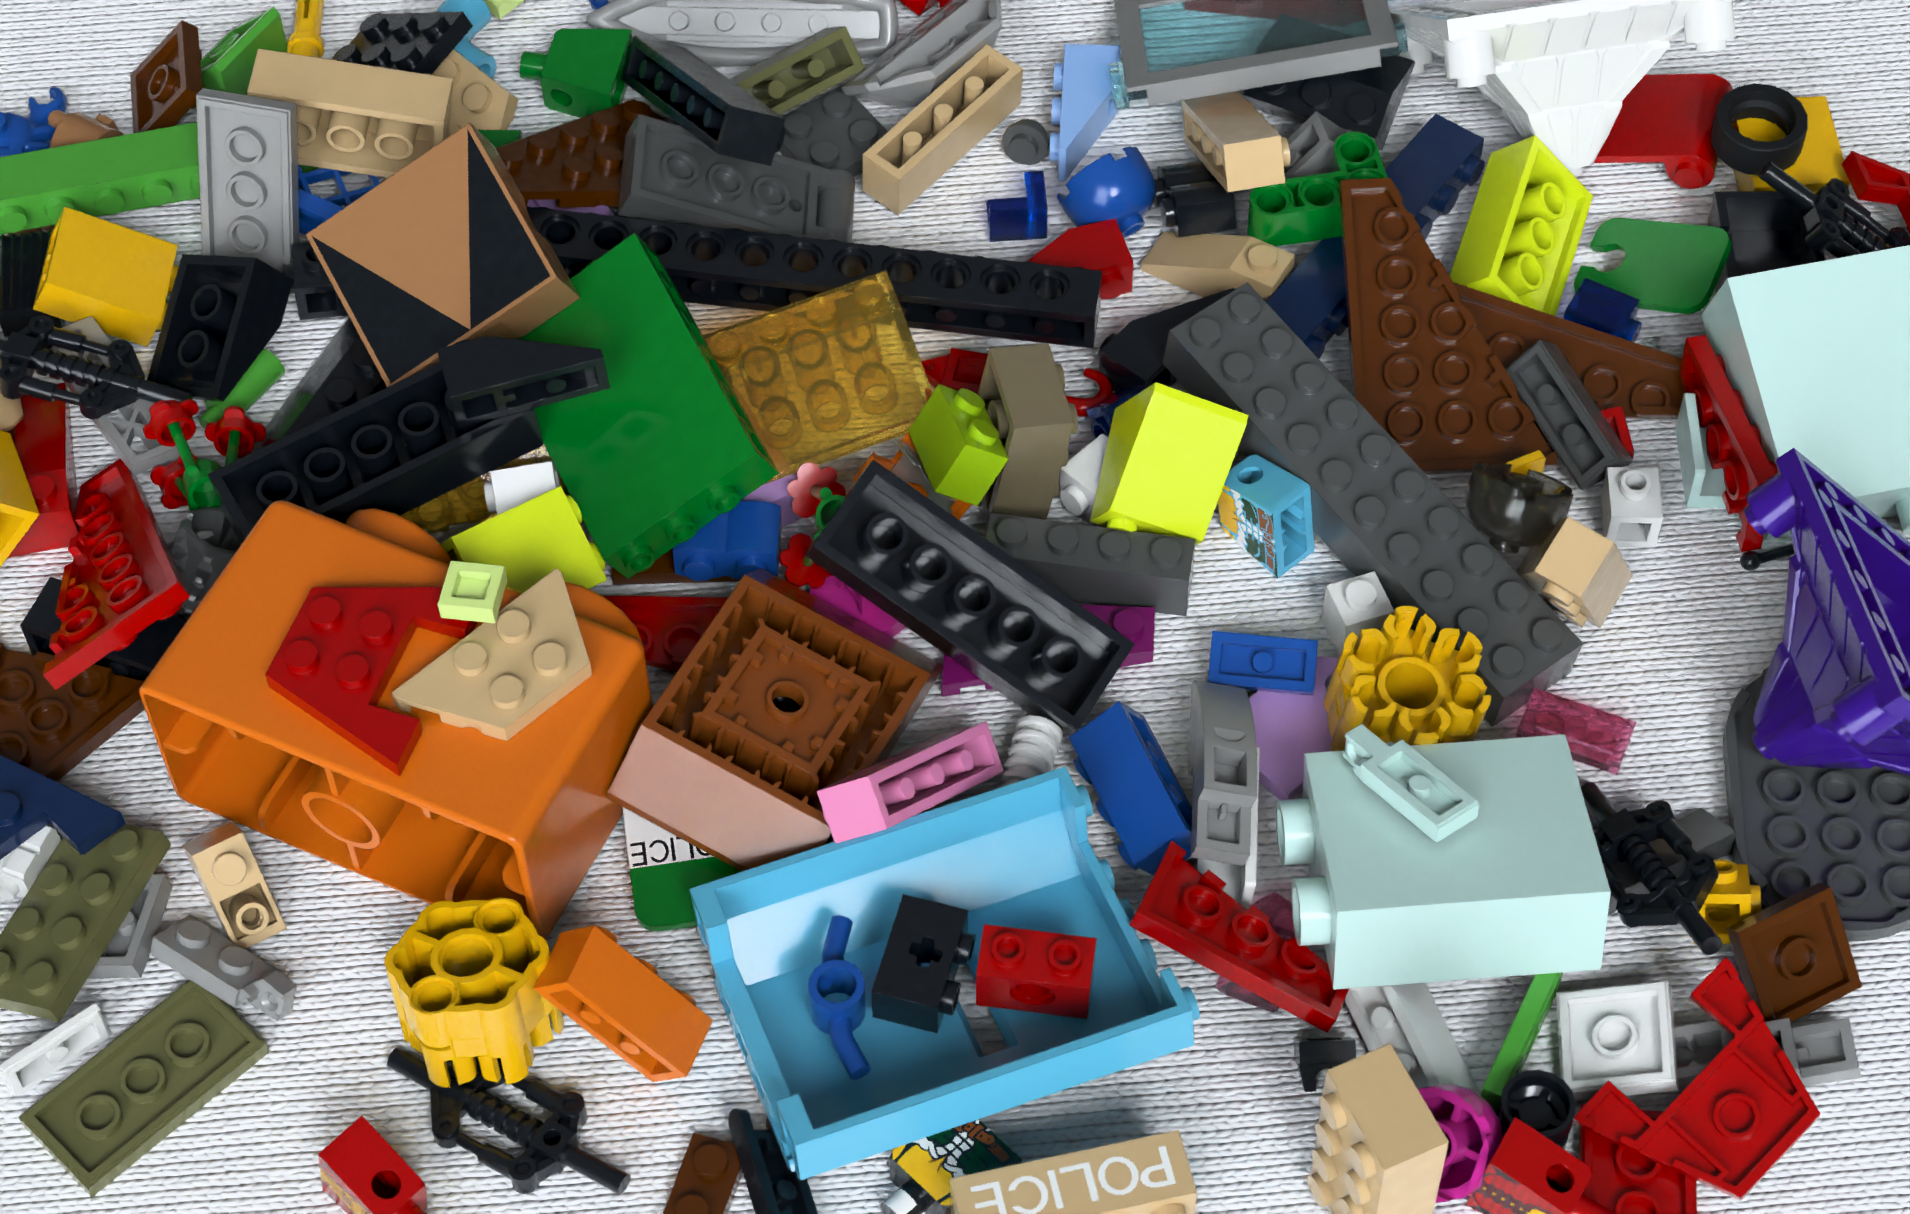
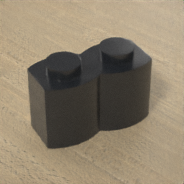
(1193, 200)

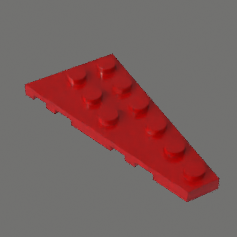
(117, 578)

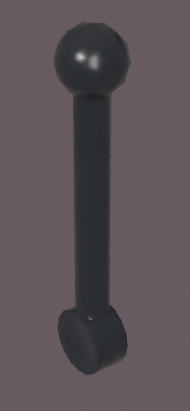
(1751, 560)

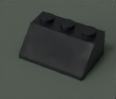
(1352, 100)

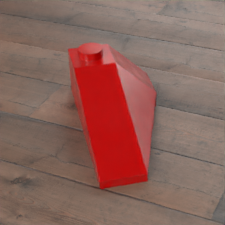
(48, 462)

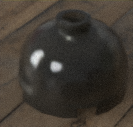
(1515, 506)

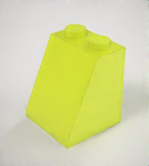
(1166, 463)
(533, 543)

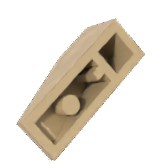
(1218, 263)

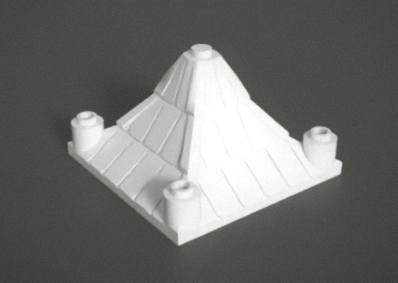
(1558, 62)

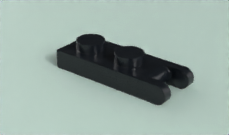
(766, 1174)

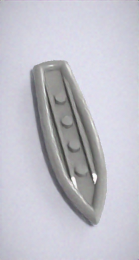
(750, 30)

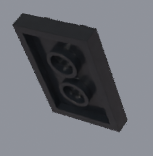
(406, 40)

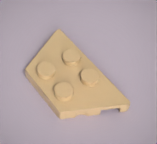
(476, 96)
(507, 668)

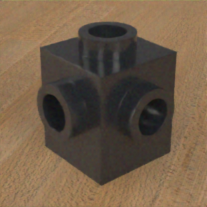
(309, 282)

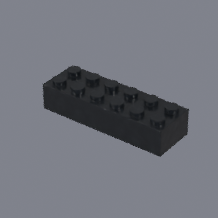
(374, 454)
(969, 599)

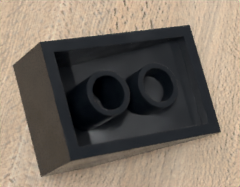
(217, 323)

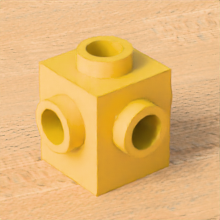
(1730, 898)

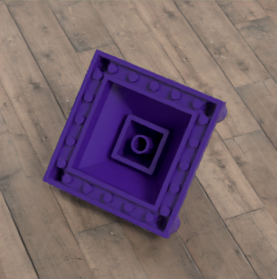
(1844, 660)

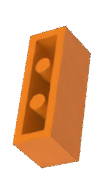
(623, 1003)

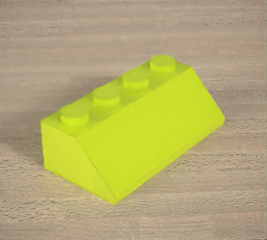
(1523, 227)

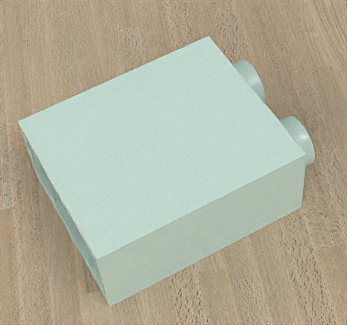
(1826, 368)
(1488, 901)

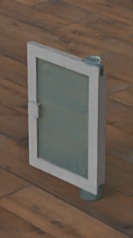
(1235, 45)

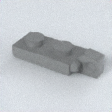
(223, 967)

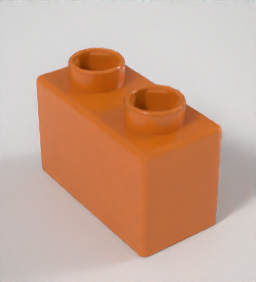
(469, 808)

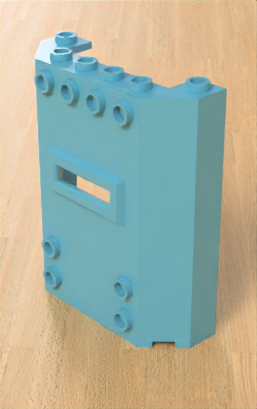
(1009, 861)

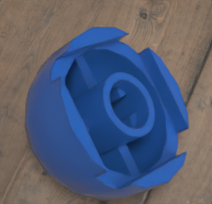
(1111, 191)

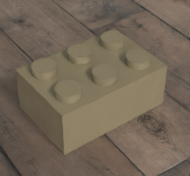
(1034, 424)

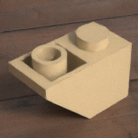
(234, 885)

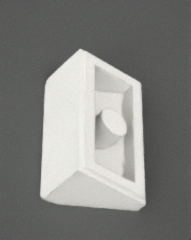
(54, 1050)

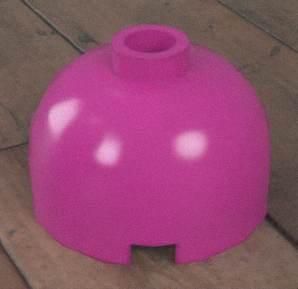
(1472, 1136)

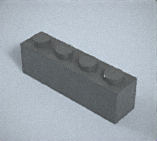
(1101, 562)

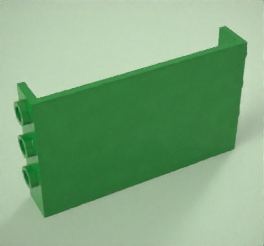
(668, 434)

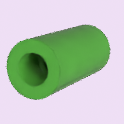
(251, 387)

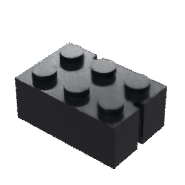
(1762, 232)

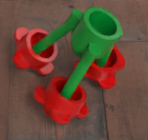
(187, 478)

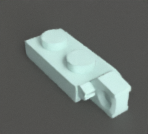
(1410, 783)

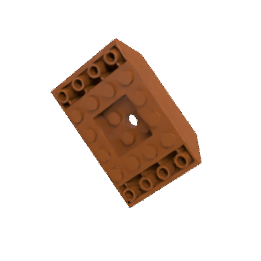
(737, 770)

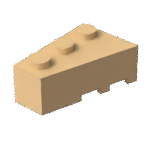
(1577, 572)

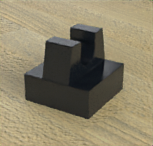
(1318, 1054)

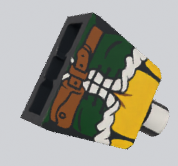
(926, 1165)

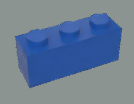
(1133, 786)

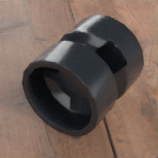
(1540, 1102)

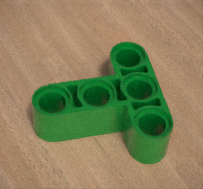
(1310, 205)

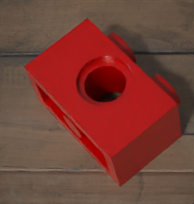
(1035, 971)

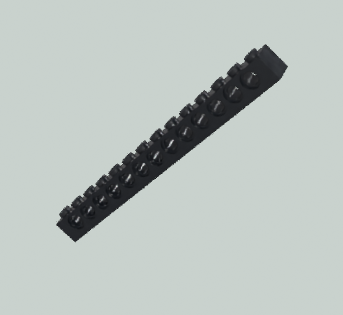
(777, 270)

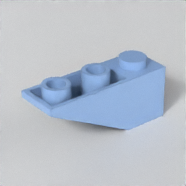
(1085, 103)

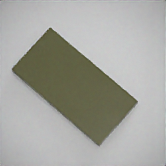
(143, 1086)

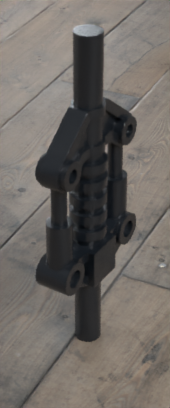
(1833, 217)
(108, 387)
(1671, 899)
(548, 1144)

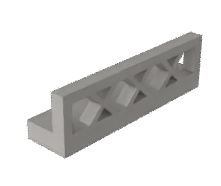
(136, 414)

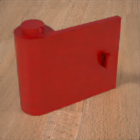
(1671, 123)

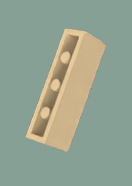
(941, 129)
(1235, 141)

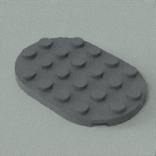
(1819, 828)

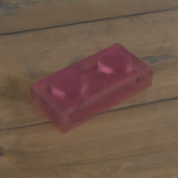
(1592, 734)

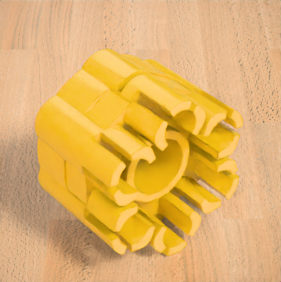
(1407, 684)
(468, 990)

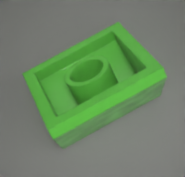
(232, 59)

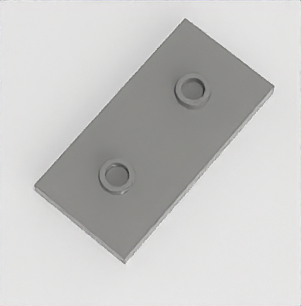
(248, 176)

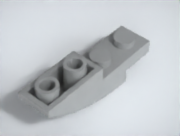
(1222, 772)

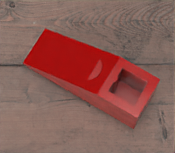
(1093, 247)

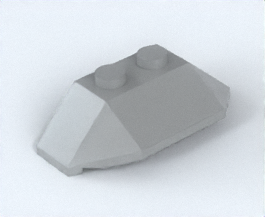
(929, 54)

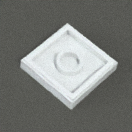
(1617, 1037)

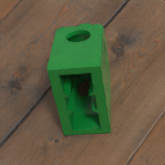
(581, 70)

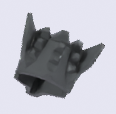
(202, 559)

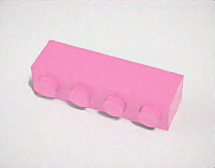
(909, 782)

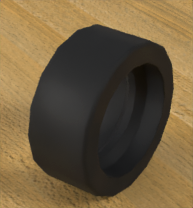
(1764, 103)

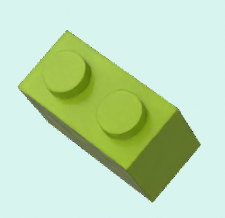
(958, 444)

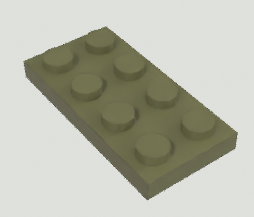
(72, 919)

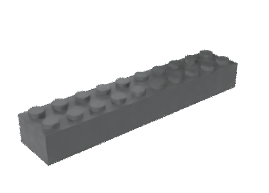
(1370, 495)

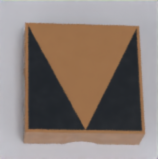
(441, 258)

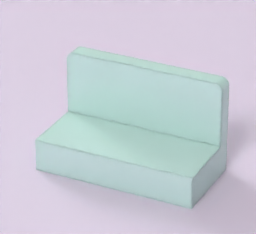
(1701, 484)

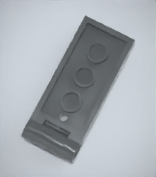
(682, 180)

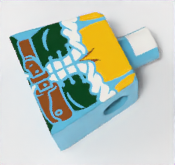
(1268, 513)

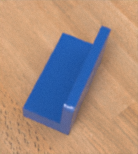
(1263, 662)

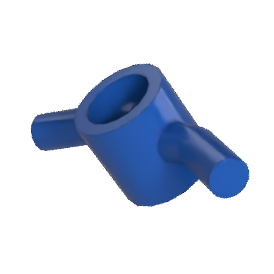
(840, 1018)

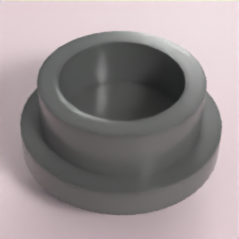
(1025, 142)

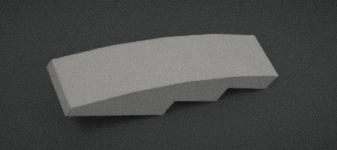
(1816, 1051)

